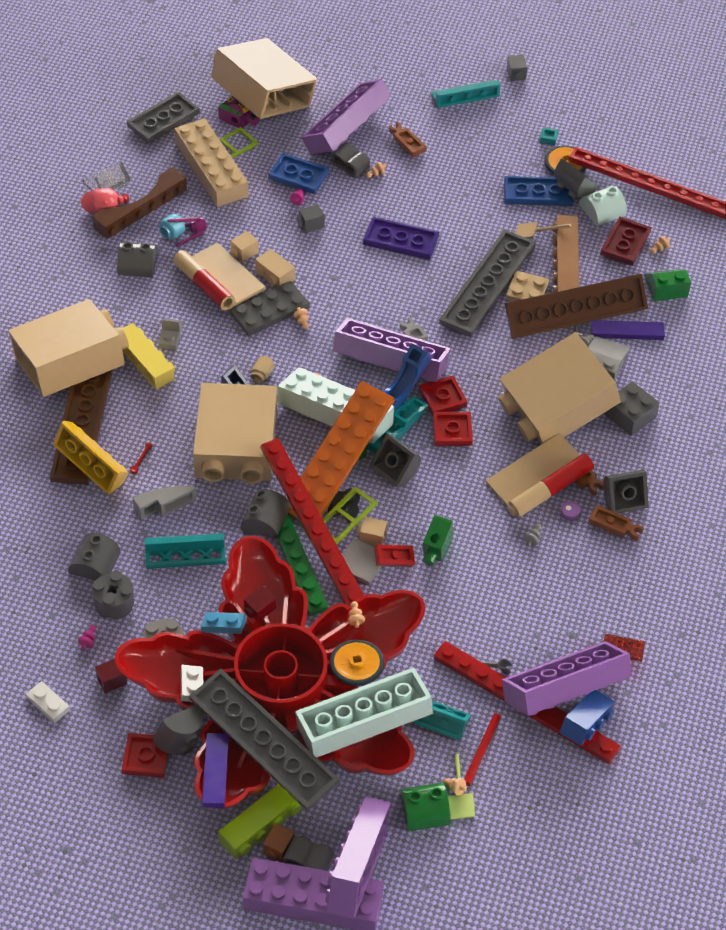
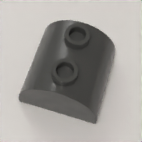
(572, 179)
(137, 259)
(395, 461)
(626, 491)
(265, 513)
(94, 556)
(179, 731)

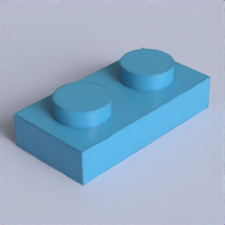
(223, 623)

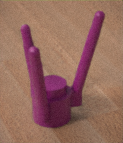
(196, 225)

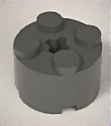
(113, 595)

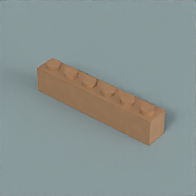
(566, 254)

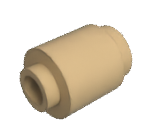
(262, 369)

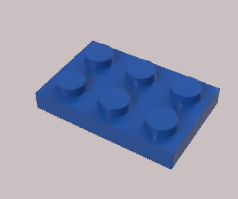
(298, 173)

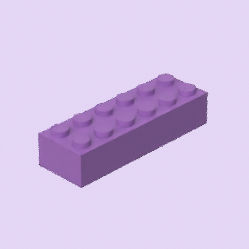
(346, 117)
(386, 348)
(567, 678)
(357, 857)
(301, 895)

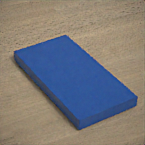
(535, 191)

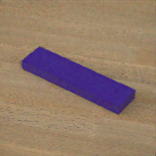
(628, 329)
(215, 771)

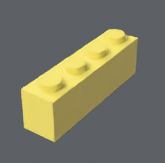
(147, 358)

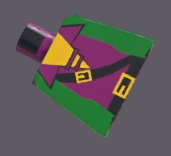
(236, 113)

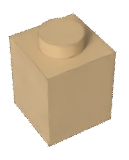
(244, 246)
(372, 531)

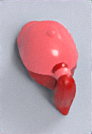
(102, 198)

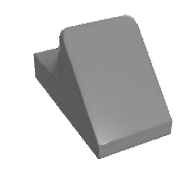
(170, 333)

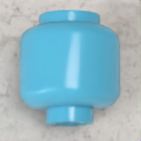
(171, 230)

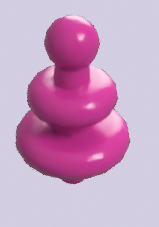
(297, 197)
(87, 638)

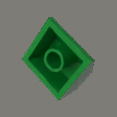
(668, 284)

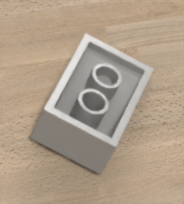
(609, 354)

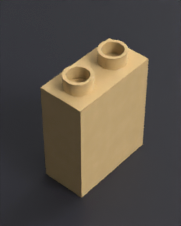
(263, 78)
(68, 346)
(558, 390)
(230, 430)

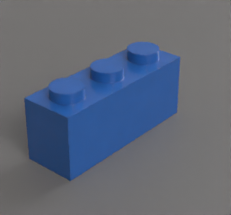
(587, 717)

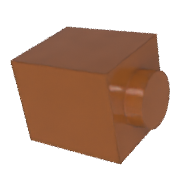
(277, 843)

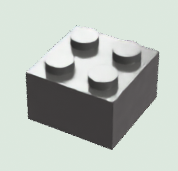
(634, 410)

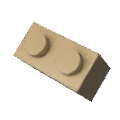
(274, 268)

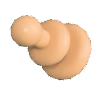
(376, 170)
(663, 243)
(301, 314)
(356, 617)
(457, 786)

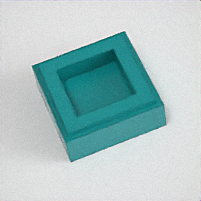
(548, 136)

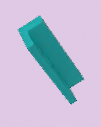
(466, 93)
(185, 546)
(445, 720)

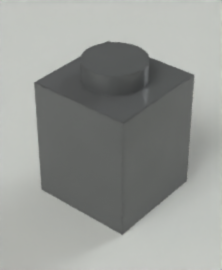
(517, 67)
(311, 218)

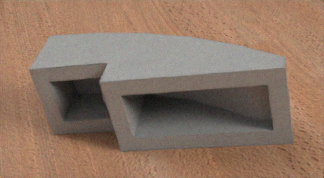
(163, 500)

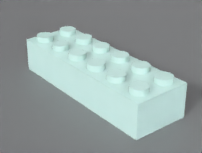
(321, 399)
(364, 712)

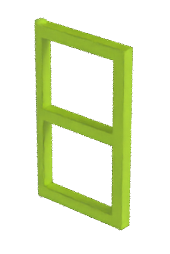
(236, 153)
(337, 508)

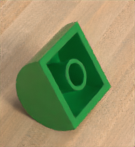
(425, 806)

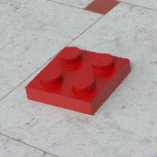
(443, 395)
(452, 429)
(143, 757)

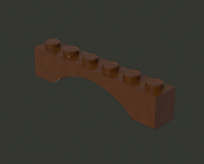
(114, 219)

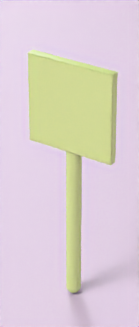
(462, 805)

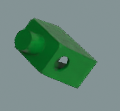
(437, 540)

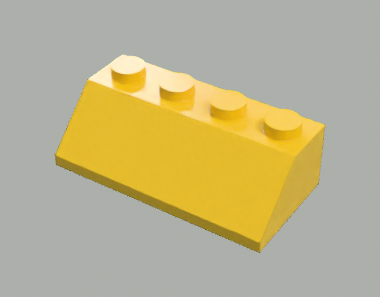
(89, 457)

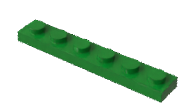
(303, 572)

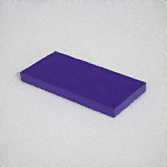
(401, 238)

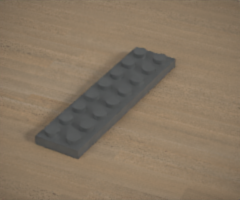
(487, 283)
(264, 739)

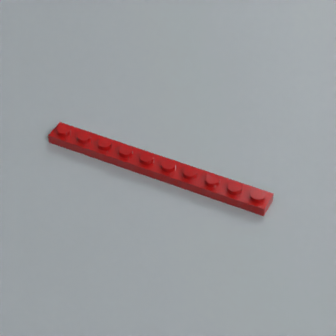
(648, 182)
(311, 521)
(491, 681)

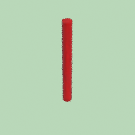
(482, 749)

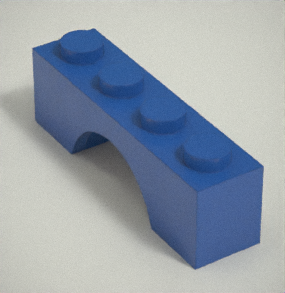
(412, 367)

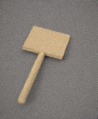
(528, 229)

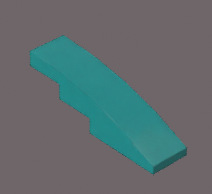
(403, 420)

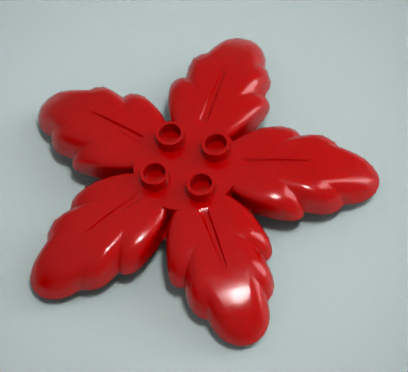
(278, 662)

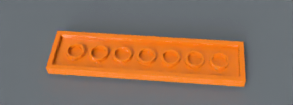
(344, 445)

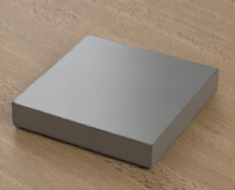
(361, 561)

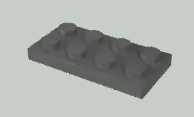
(163, 117)
(269, 308)

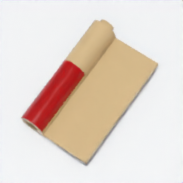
(219, 276)
(539, 475)

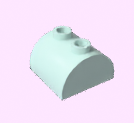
(604, 205)

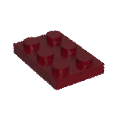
(625, 241)

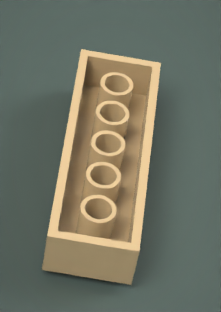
(211, 162)

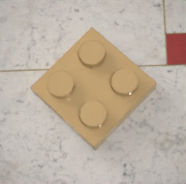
(526, 286)

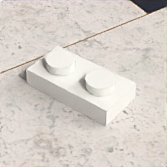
(190, 680)
(47, 702)

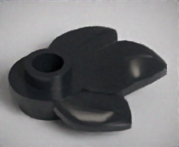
(350, 507)

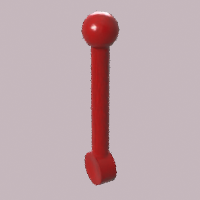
(134, 469)

